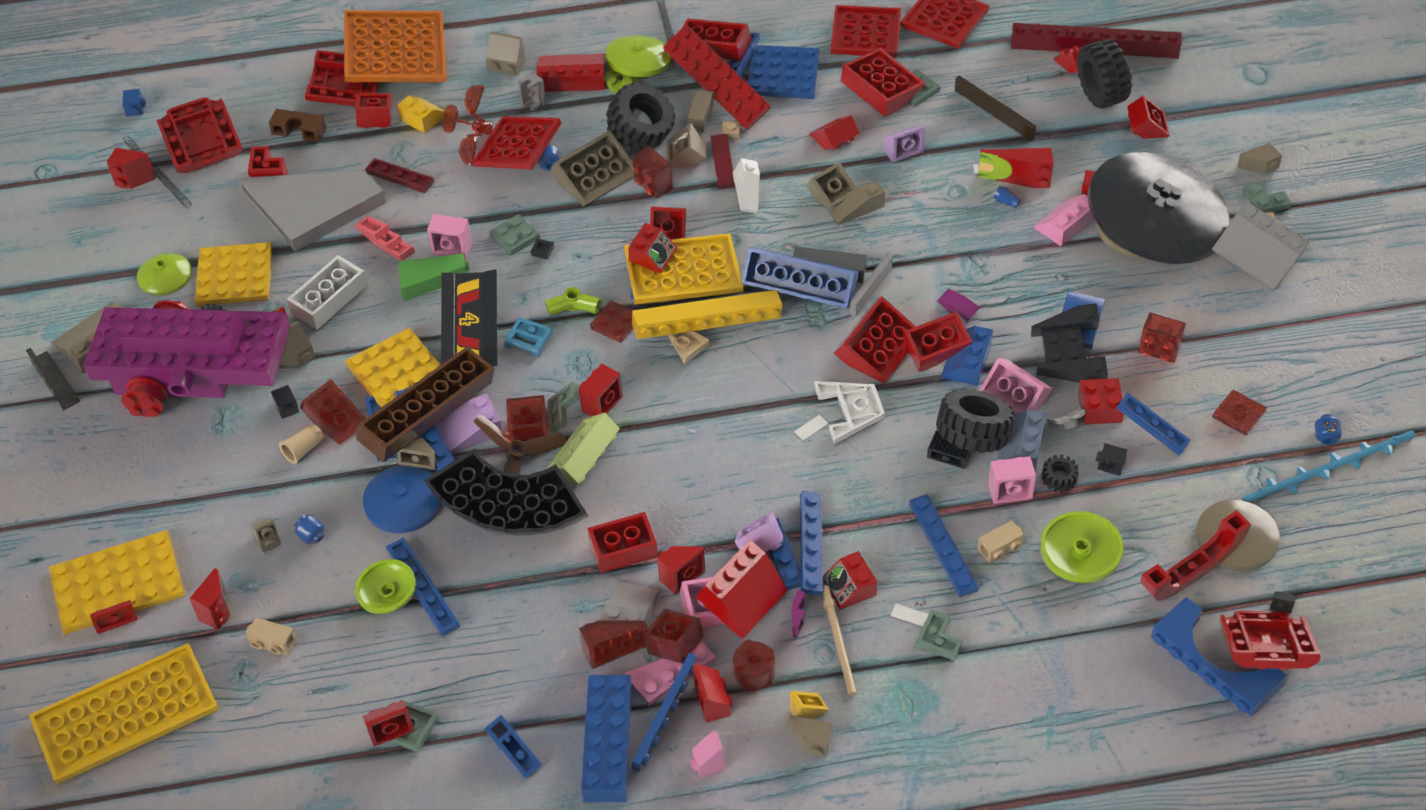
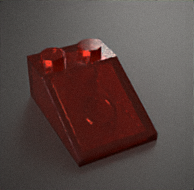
(332, 412)
(611, 639)

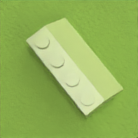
(585, 447)

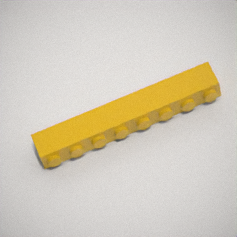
(706, 314)

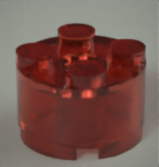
(754, 665)

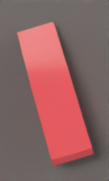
(384, 238)

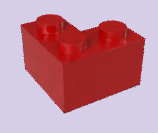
(264, 165)

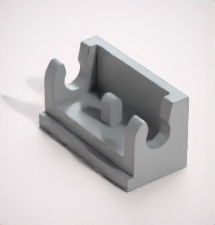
(532, 91)

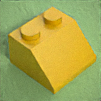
(419, 113)

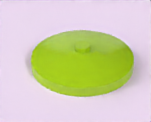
(637, 56)
(1081, 547)

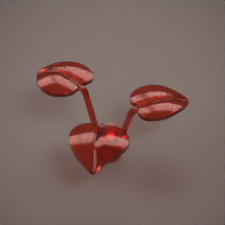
(481, 126)

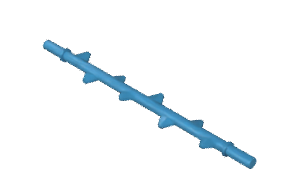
(1323, 471)

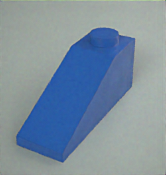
(512, 746)

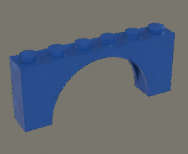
(1244, 689)

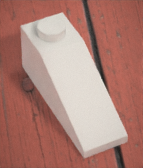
(747, 185)

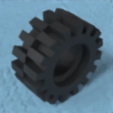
(1063, 465)

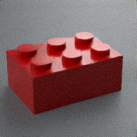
(622, 542)

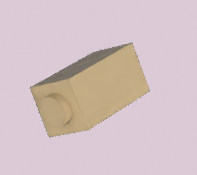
(1001, 542)
(271, 636)

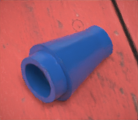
(1005, 196)

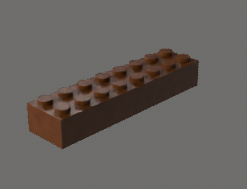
(424, 404)

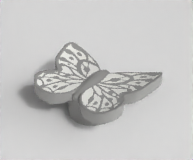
(1069, 421)

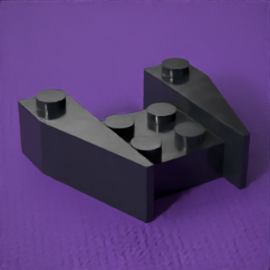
(1064, 345)

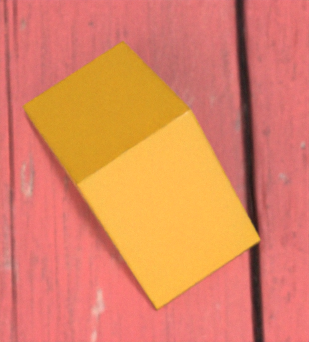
(807, 704)

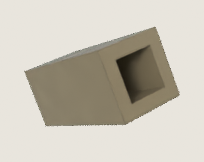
(700, 110)

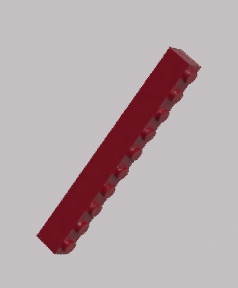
(1131, 41)

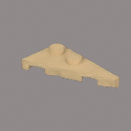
(688, 344)

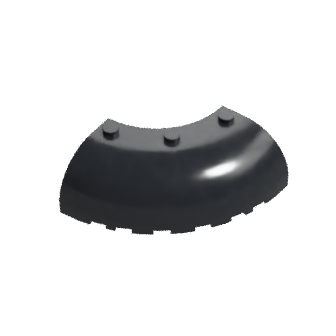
(506, 500)

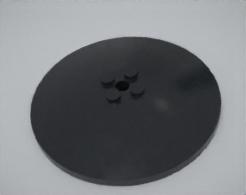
(1134, 215)

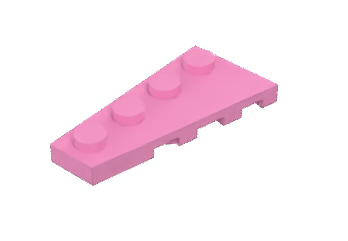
(656, 678)

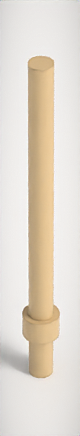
(830, 607)

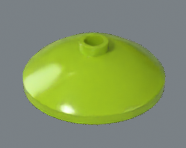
(164, 274)
(379, 580)

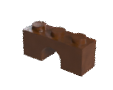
(285, 121)

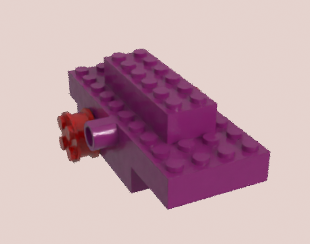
(183, 352)

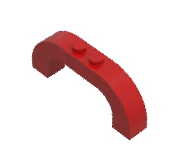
(1167, 583)

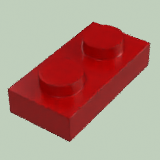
(113, 616)

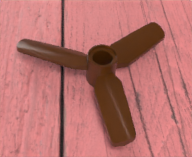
(529, 448)

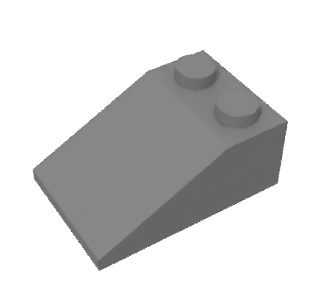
(631, 602)

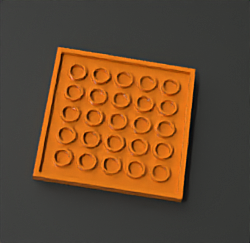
(394, 46)

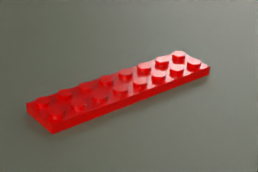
(717, 77)

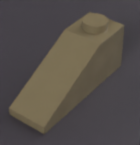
(861, 202)

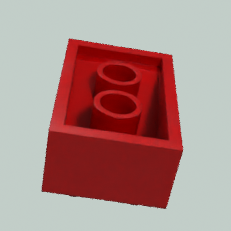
(936, 341)

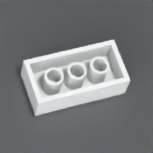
(327, 292)

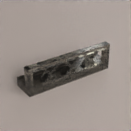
(53, 379)

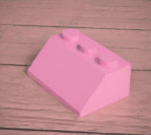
(1066, 220)
(1015, 386)

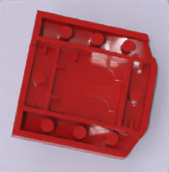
(329, 83)
(199, 134)
(1269, 640)

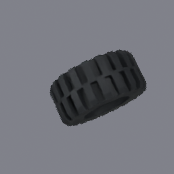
(1104, 73)
(650, 102)
(975, 420)

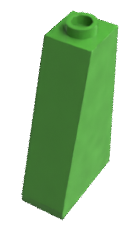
(425, 274)

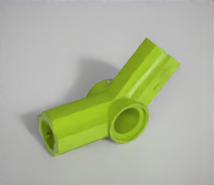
(573, 301)

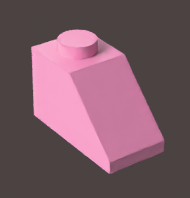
(708, 756)

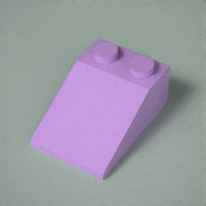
(459, 427)

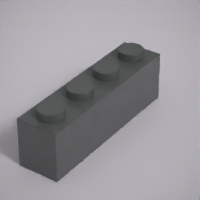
(842, 259)

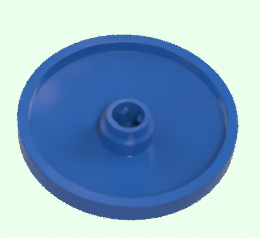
(400, 500)

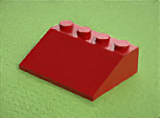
(572, 72)
(881, 81)
(876, 341)
(743, 590)

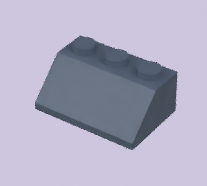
(1025, 436)

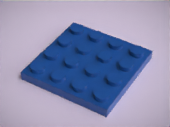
(784, 71)

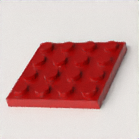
(945, 19)
(865, 29)
(517, 142)

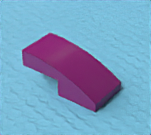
(955, 301)
(798, 614)

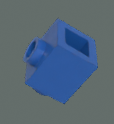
(133, 102)

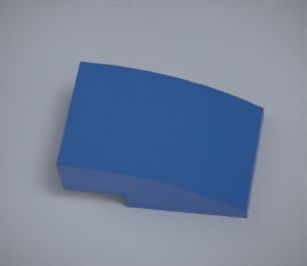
(1075, 299)

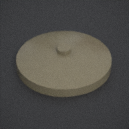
(1258, 545)

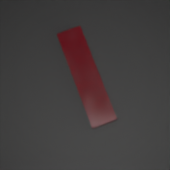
(722, 161)
(399, 175)

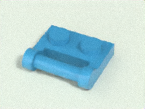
(529, 331)

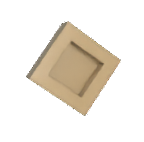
(732, 129)

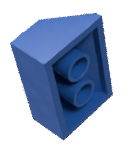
(970, 362)

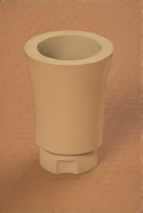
(301, 443)

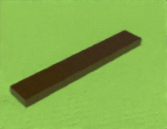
(995, 108)

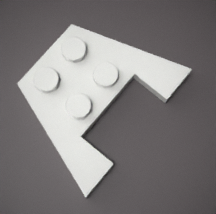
(859, 405)

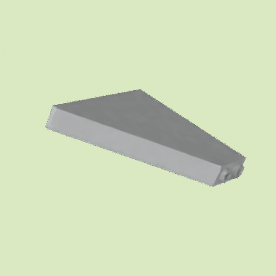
(312, 204)

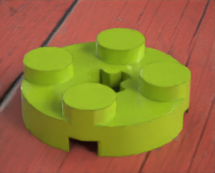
(612, 80)

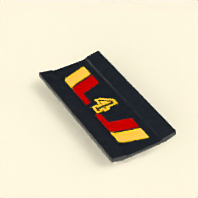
(469, 315)

